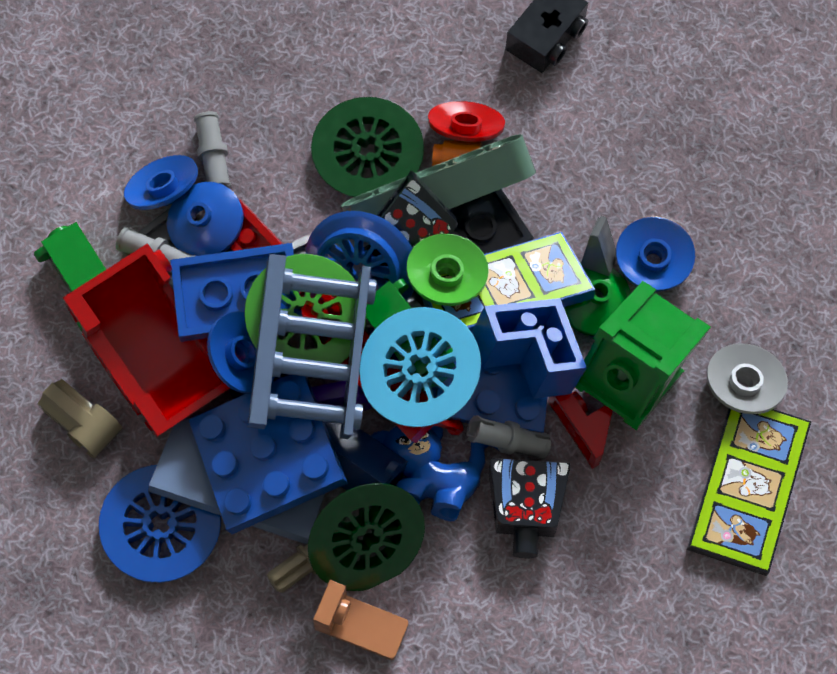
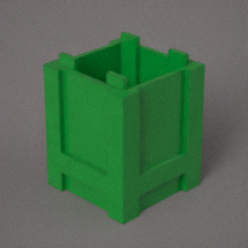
(640, 354)

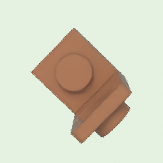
(359, 622)

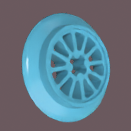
(407, 326)

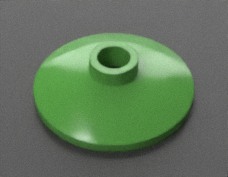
(449, 256)

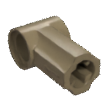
(84, 422)

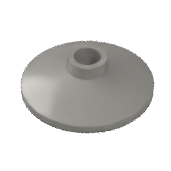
(751, 366)

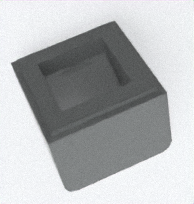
(600, 249)

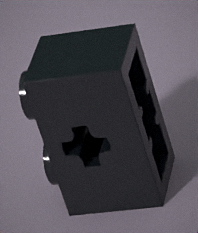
(545, 29)

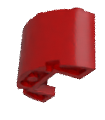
(135, 336)

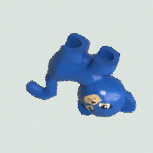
(427, 478)

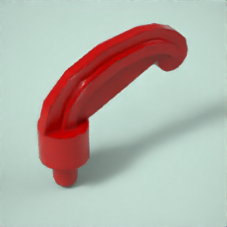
(454, 427)

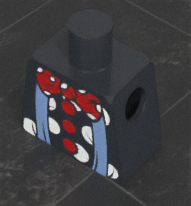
(417, 211)
(527, 500)

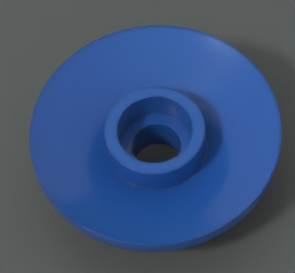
(161, 182)
(218, 227)
(656, 237)
(232, 352)

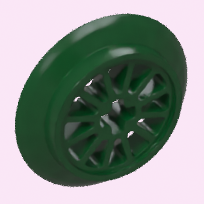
(356, 113)
(387, 563)

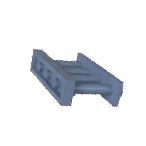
(272, 363)

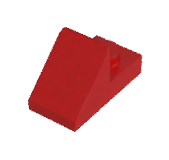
(586, 431)

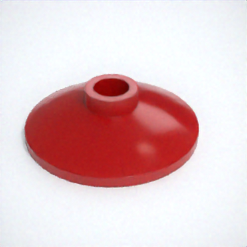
(466, 121)

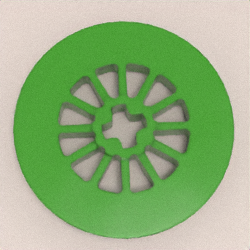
(312, 265)

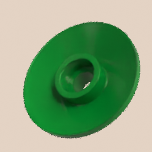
(591, 314)

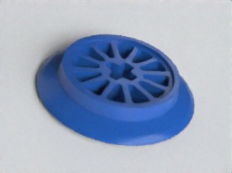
(363, 228)
(132, 561)

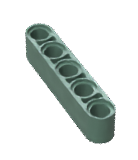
(461, 177)

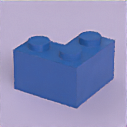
(535, 337)

